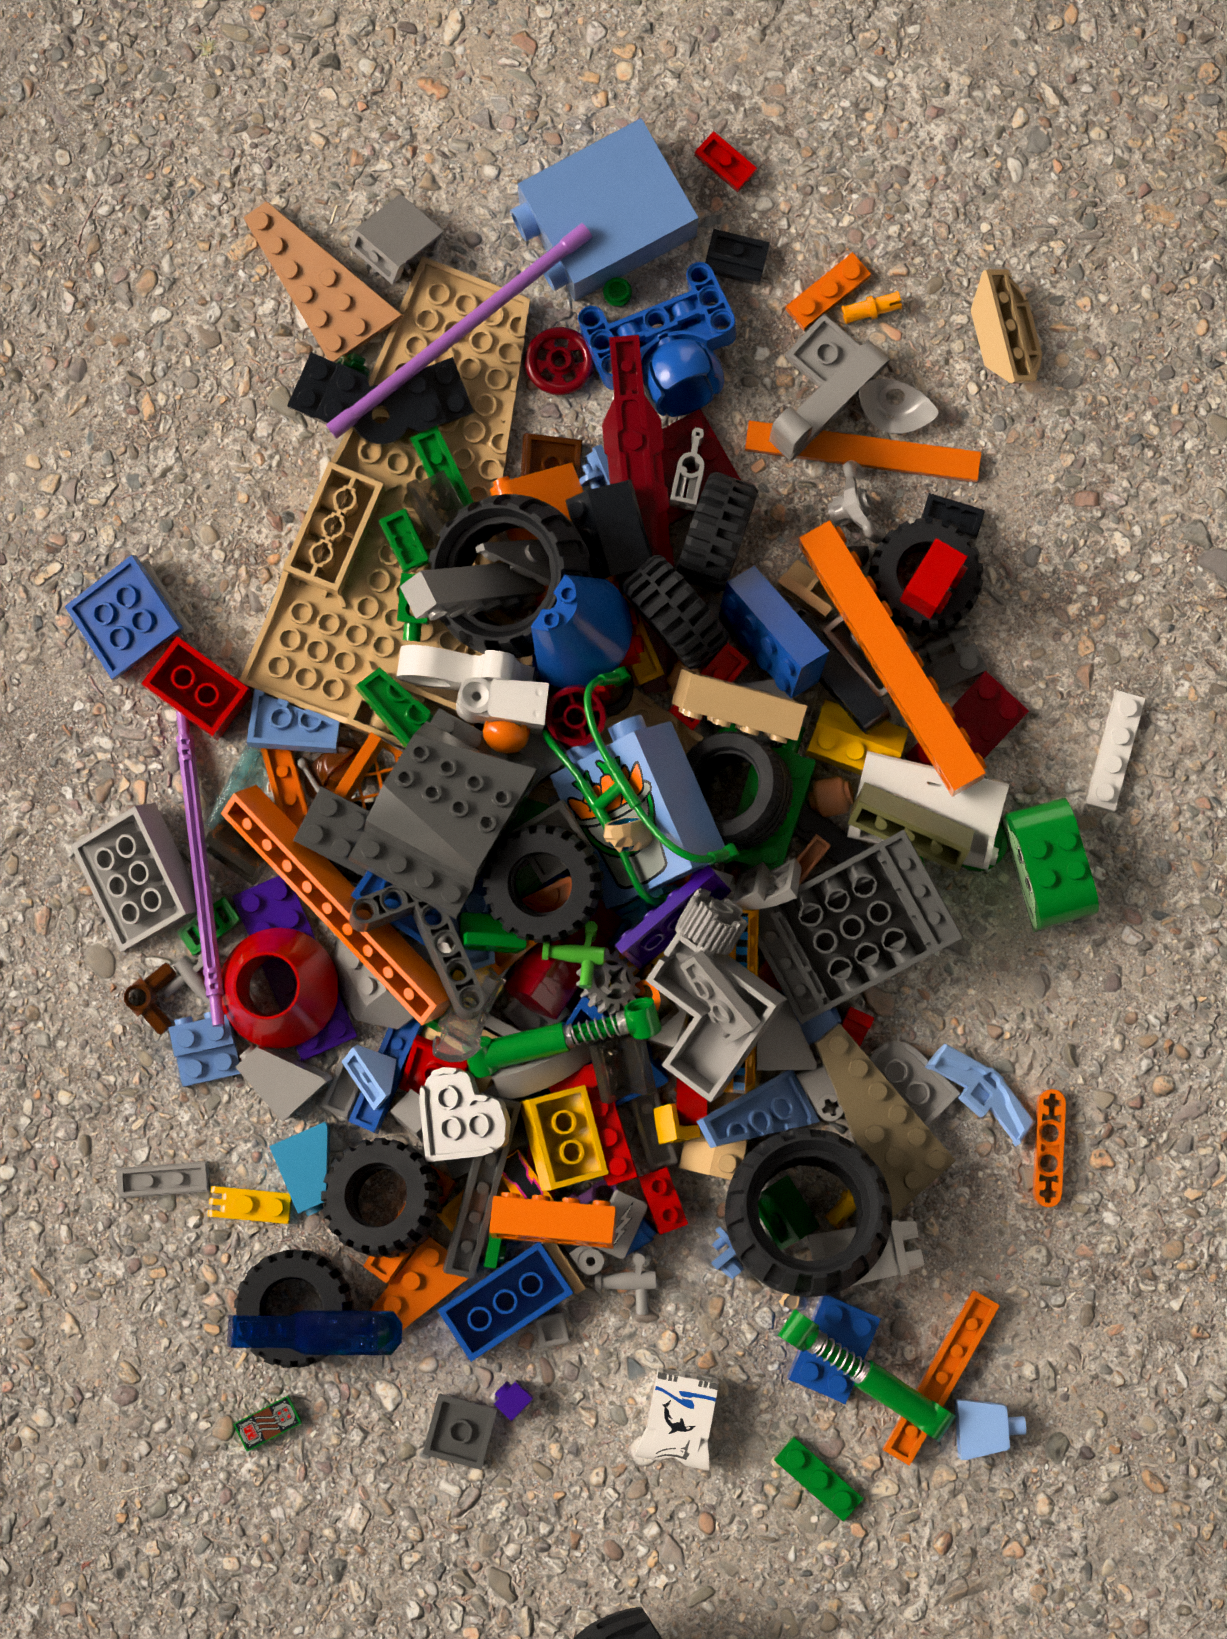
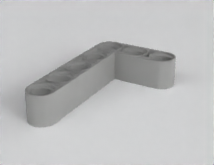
(798, 428)

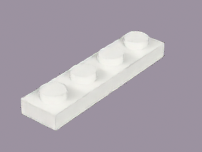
(1114, 751)

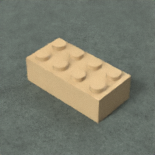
(737, 704)

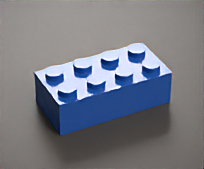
(772, 632)
(505, 1301)

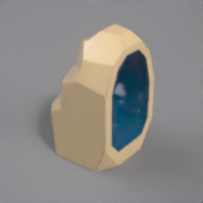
(627, 834)

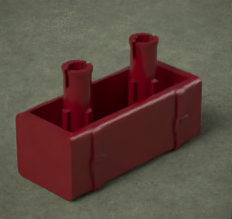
(551, 984)

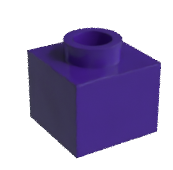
(512, 1399)

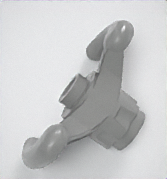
(854, 504)

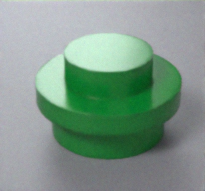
(617, 292)

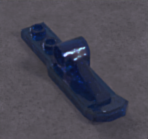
(319, 1332)

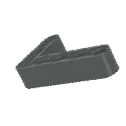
(431, 936)

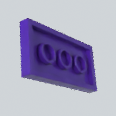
(659, 924)

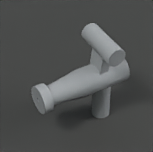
(188, 974)
(637, 1281)

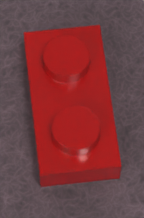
(725, 161)

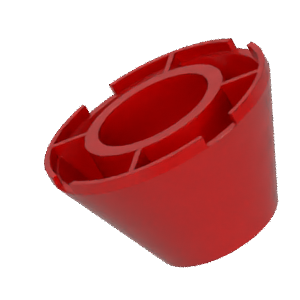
(314, 996)

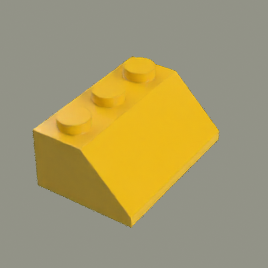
(844, 745)
(563, 1138)

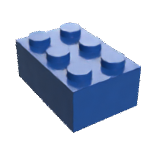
(851, 1329)

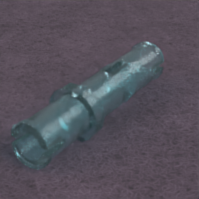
(235, 783)

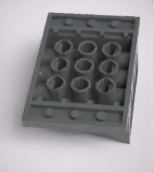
(444, 812)
(855, 927)

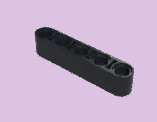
(848, 687)

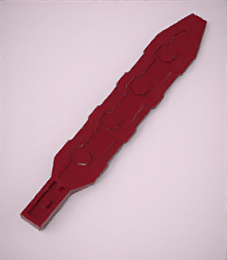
(635, 453)

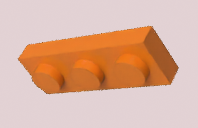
(828, 291)

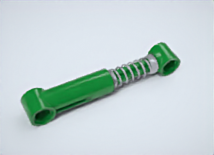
(637, 1019)
(869, 1377)

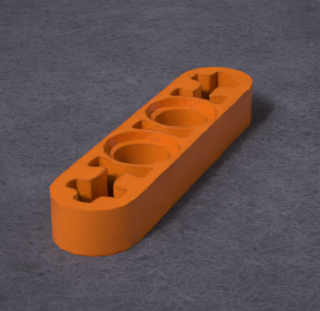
(1053, 1148)

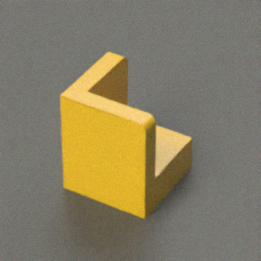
(668, 1126)

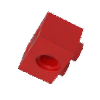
(663, 1200)

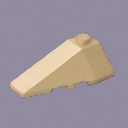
(716, 1161)

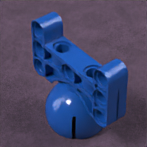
(676, 353)

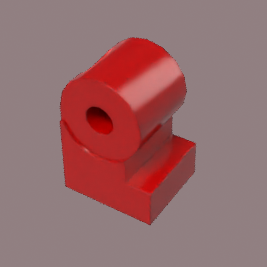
(857, 1024)

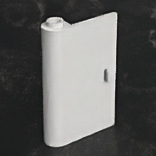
(920, 784)

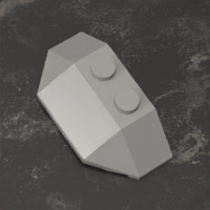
(365, 994)

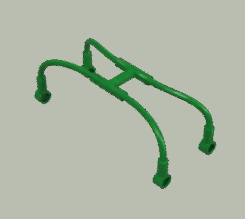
(598, 804)

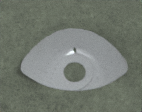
(910, 415)

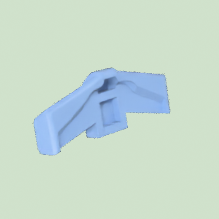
(983, 1090)

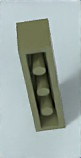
(930, 833)

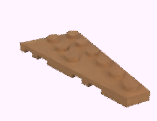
(328, 295)

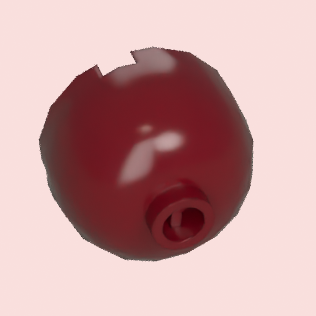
(570, 725)

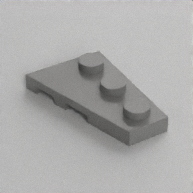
(724, 1002)

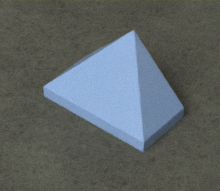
(371, 1073)

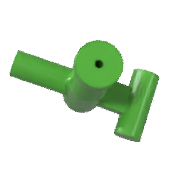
(583, 954)

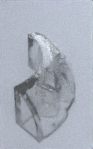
(462, 1037)

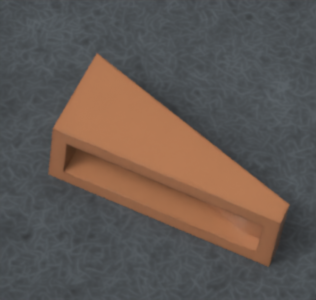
(811, 855)

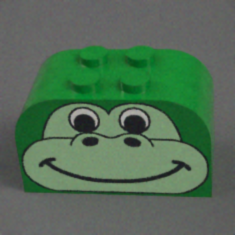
(1051, 864)

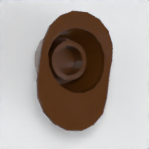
(331, 767)

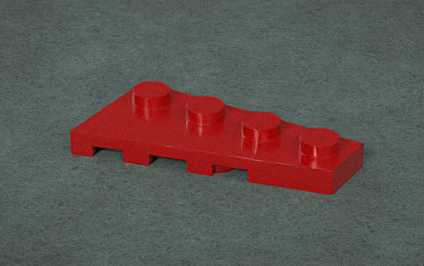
(608, 1125)

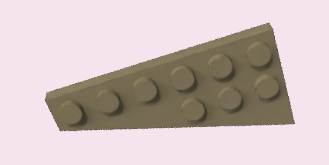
(882, 1120)

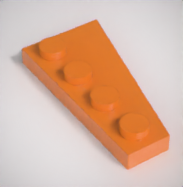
(419, 1284)

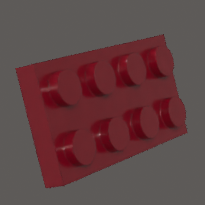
(986, 715)

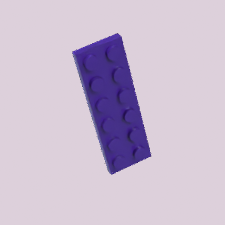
(278, 906)

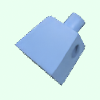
(984, 1428)

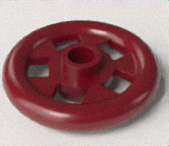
(535, 367)

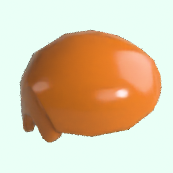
(505, 736)

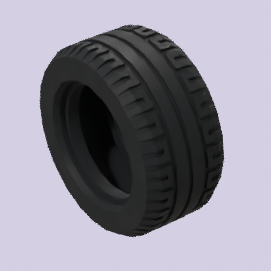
(774, 785)

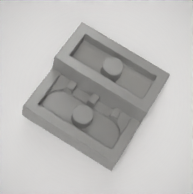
(765, 888)

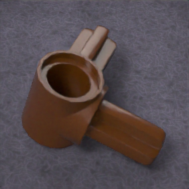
(151, 986)

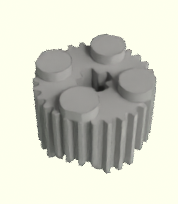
(711, 923)

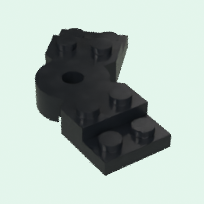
(425, 401)

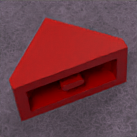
(689, 1104)

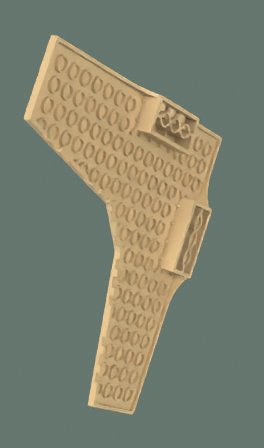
(341, 579)

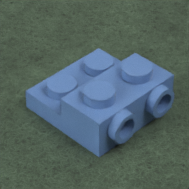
(203, 1050)

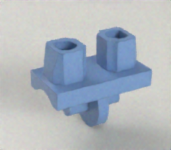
(596, 469)
(726, 1260)

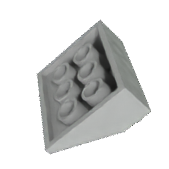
(137, 876)

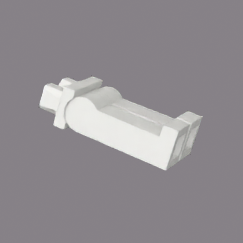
(893, 1259)

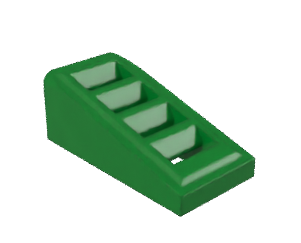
(230, 912)

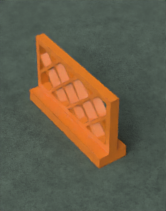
(360, 766)

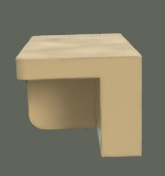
(805, 589)

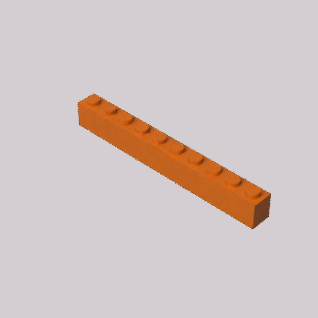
(891, 658)
(329, 897)

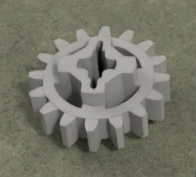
(611, 984)

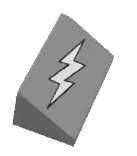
(629, 1216)

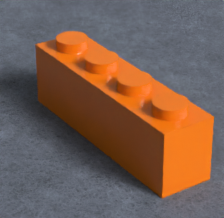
(553, 1221)

